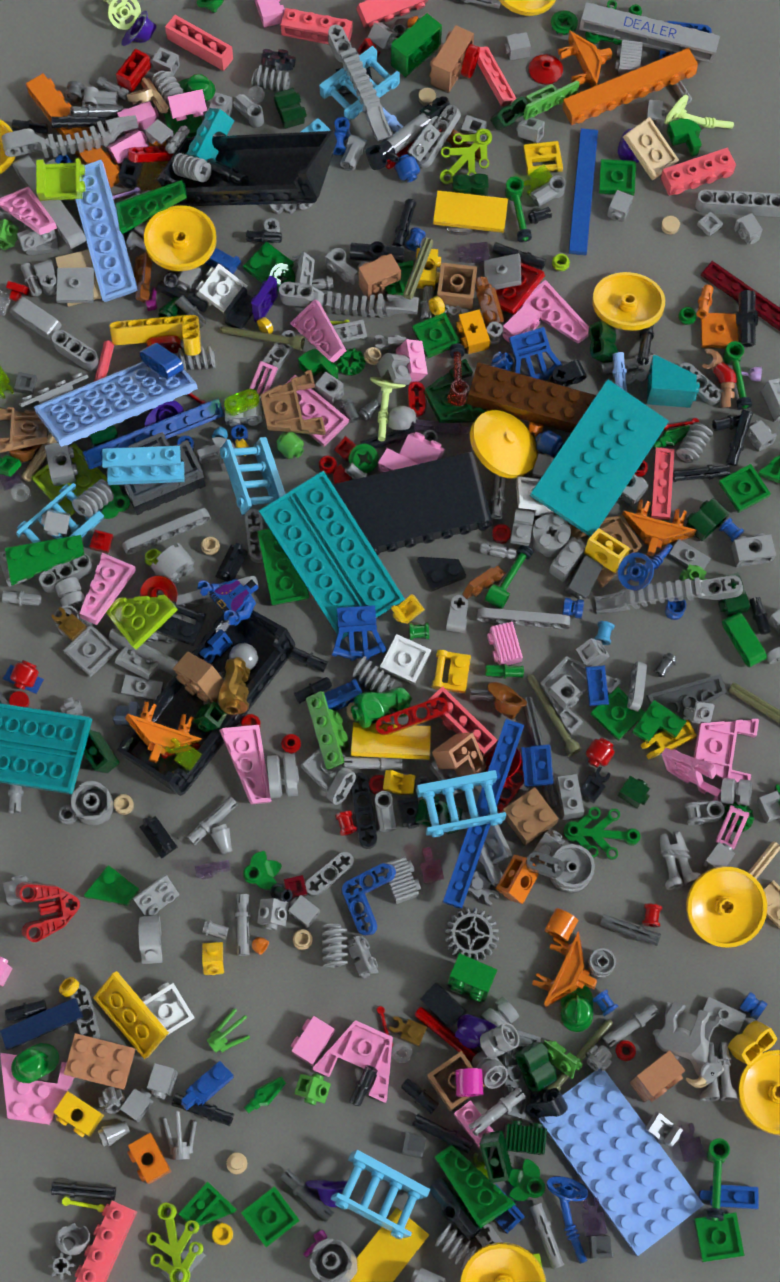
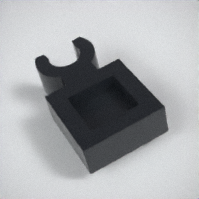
(593, 787)

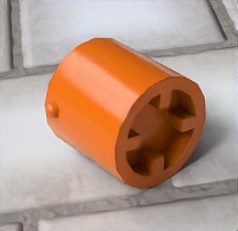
(561, 925)

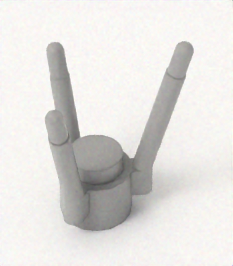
(180, 1149)

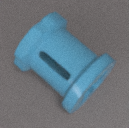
(604, 632)

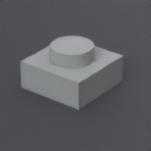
(709, 224)

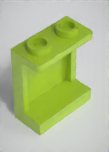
(60, 180)

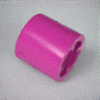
(469, 1082)

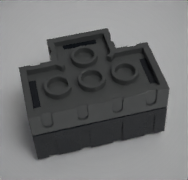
(151, 495)

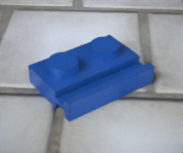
(537, 765)

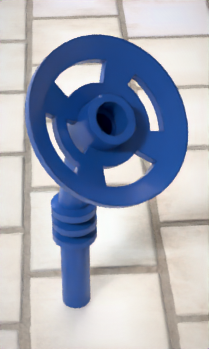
(637, 571)
(566, 1194)

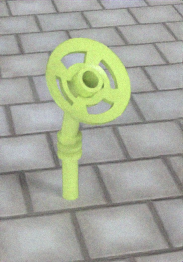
(123, 12)
(679, 112)
(386, 386)

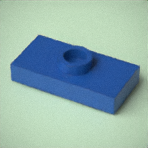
(597, 685)

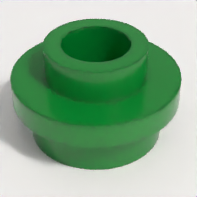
(687, 311)

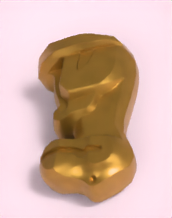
(233, 690)

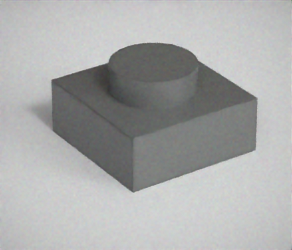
(25, 383)

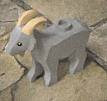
(691, 1044)

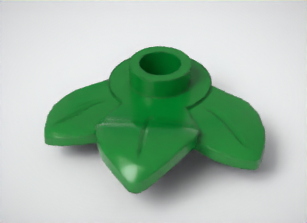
(112, 508)
(265, 871)
(523, 1179)

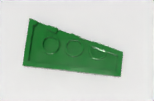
(33, 558)

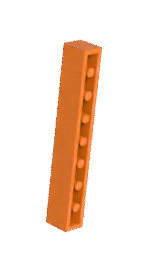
(630, 86)
(53, 104)

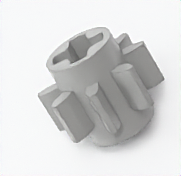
(72, 707)
(599, 1058)
(111, 1100)
(58, 1261)

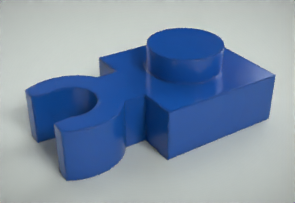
(217, 645)

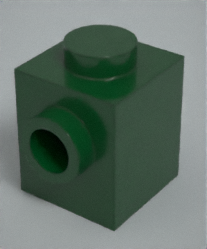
(209, 717)
(634, 792)

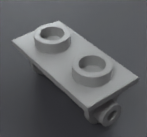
(424, 142)
(360, 948)

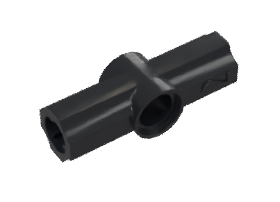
(366, 251)
(747, 318)
(454, 1209)

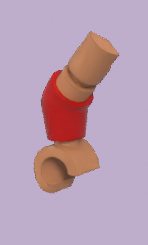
(726, 377)

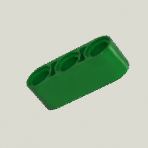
(744, 639)

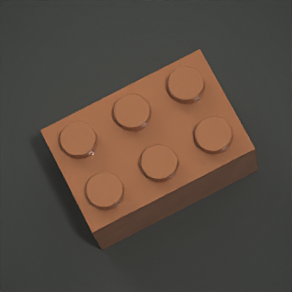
(448, 63)
(99, 1061)
(662, 1073)

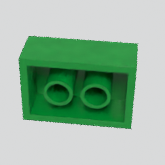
(416, 44)
(471, 978)

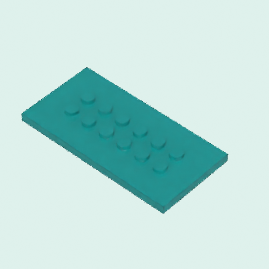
(599, 458)
(330, 550)
(41, 747)

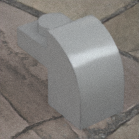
(394, 368)
(209, 453)
(522, 527)
(150, 939)

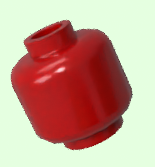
(24, 674)
(600, 752)

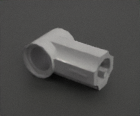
(94, 97)
(248, 109)
(354, 149)
(548, 191)
(385, 813)

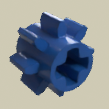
(502, 361)

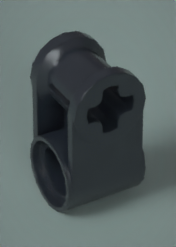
(568, 374)
(546, 1103)

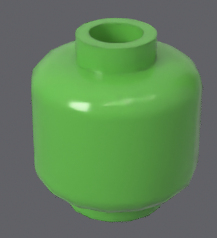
(290, 445)

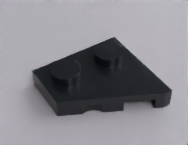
(441, 571)

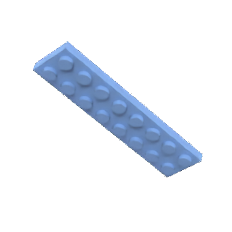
(104, 236)

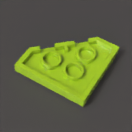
(140, 616)

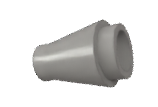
(222, 838)
(112, 1133)

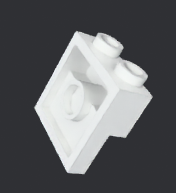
(219, 287)
(524, 488)
(168, 1007)

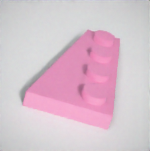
(28, 210)
(557, 312)
(319, 331)
(105, 587)
(247, 755)

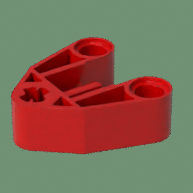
(50, 924)

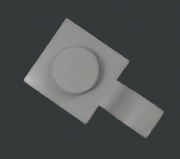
(390, 344)

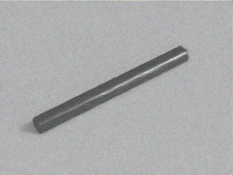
(536, 739)

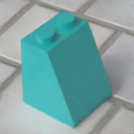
(670, 384)

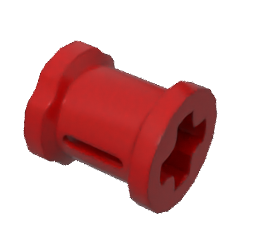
(345, 823)
(652, 915)

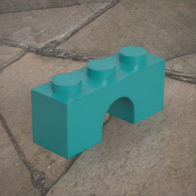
(216, 123)

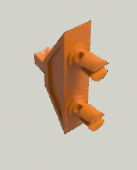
(588, 57)
(655, 531)
(159, 736)
(571, 974)

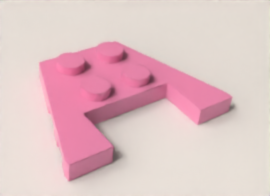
(717, 744)
(691, 770)
(362, 1047)
(34, 1100)

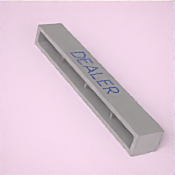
(651, 32)

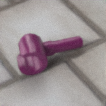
(151, 304)
(319, 1236)

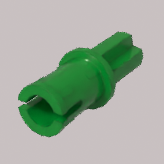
(504, 671)

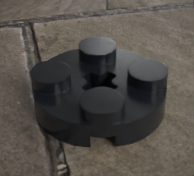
(279, 59)

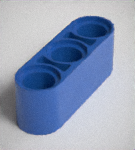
(161, 360)

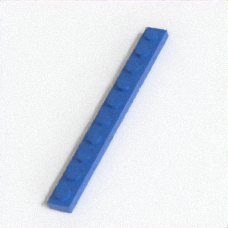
(476, 835)

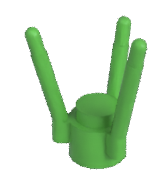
(218, 1039)

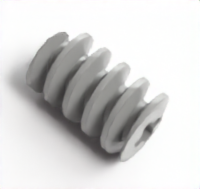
(271, 79)
(166, 84)
(191, 167)
(204, 357)
(694, 442)
(93, 499)
(371, 677)
(334, 945)
(455, 1246)

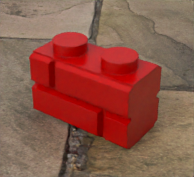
(133, 70)

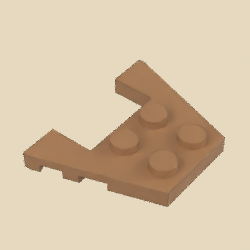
(283, 408)
(25, 430)
(620, 530)

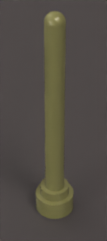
(296, 341)
(571, 746)
(582, 1053)

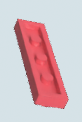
(495, 77)
(662, 483)

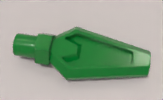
(672, 437)
(265, 1094)

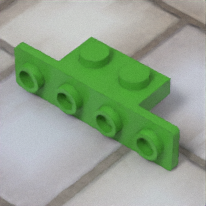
(547, 98)
(328, 730)

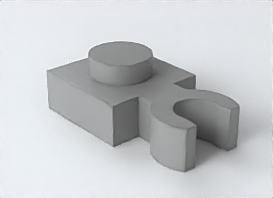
(479, 887)

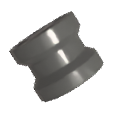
(74, 91)

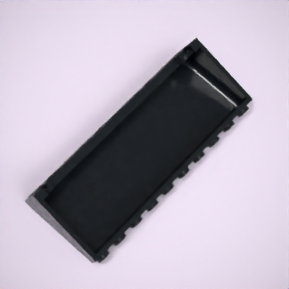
(279, 169)
(418, 502)
(273, 650)

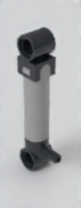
(379, 154)

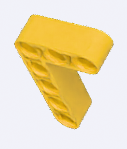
(141, 330)

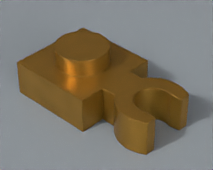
(70, 625)
(411, 1031)

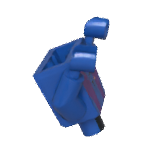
(231, 598)

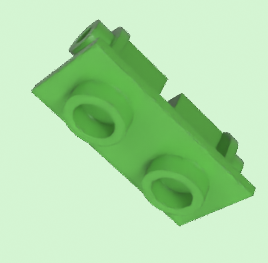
(565, 1063)

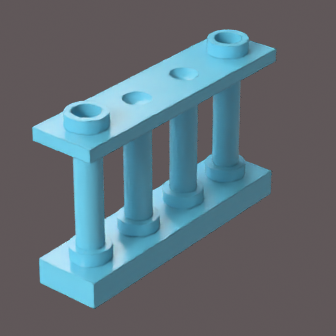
(340, 78)
(143, 465)
(265, 465)
(66, 491)
(467, 784)
(397, 1182)

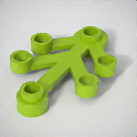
(467, 153)
(174, 1247)

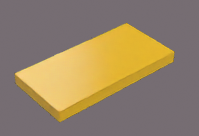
(470, 211)
(404, 744)
(130, 1015)
(387, 1255)

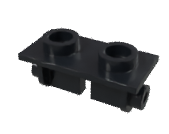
(232, 562)
(158, 836)

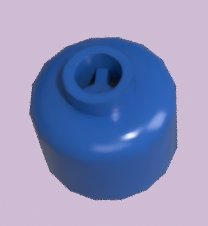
(407, 168)
(549, 443)

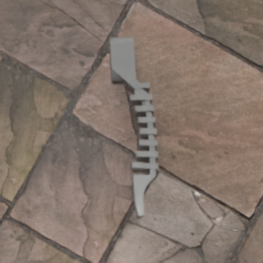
(361, 81)
(26, 140)
(292, 295)
(660, 592)

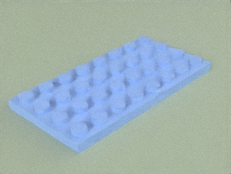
(110, 401)
(621, 1162)

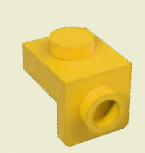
(407, 610)
(398, 783)
(212, 958)

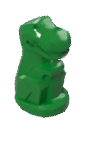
(374, 705)

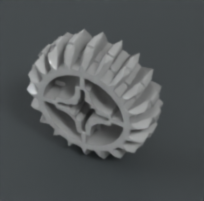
(474, 917)

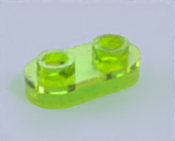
(242, 402)

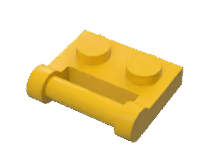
(543, 152)
(457, 673)

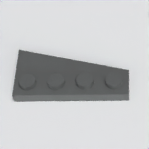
(686, 695)
(515, 1075)

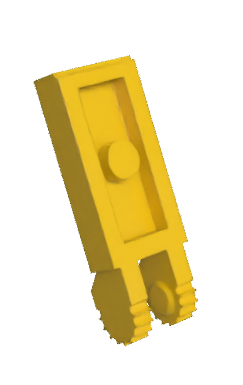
(664, 740)

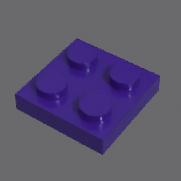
(265, 299)

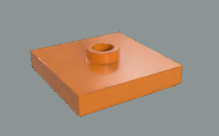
(718, 330)

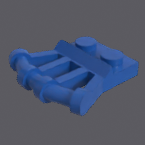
(531, 344)
(356, 620)

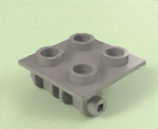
(156, 896)

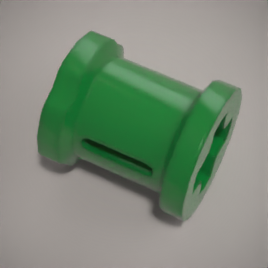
(419, 631)

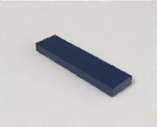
(41, 1024)

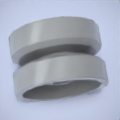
(286, 775)
(581, 861)

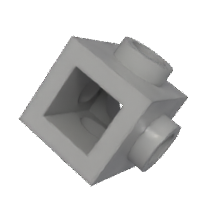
(272, 913)

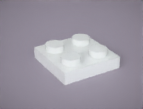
(405, 659)

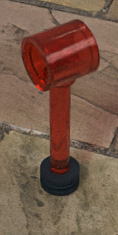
(459, 389)

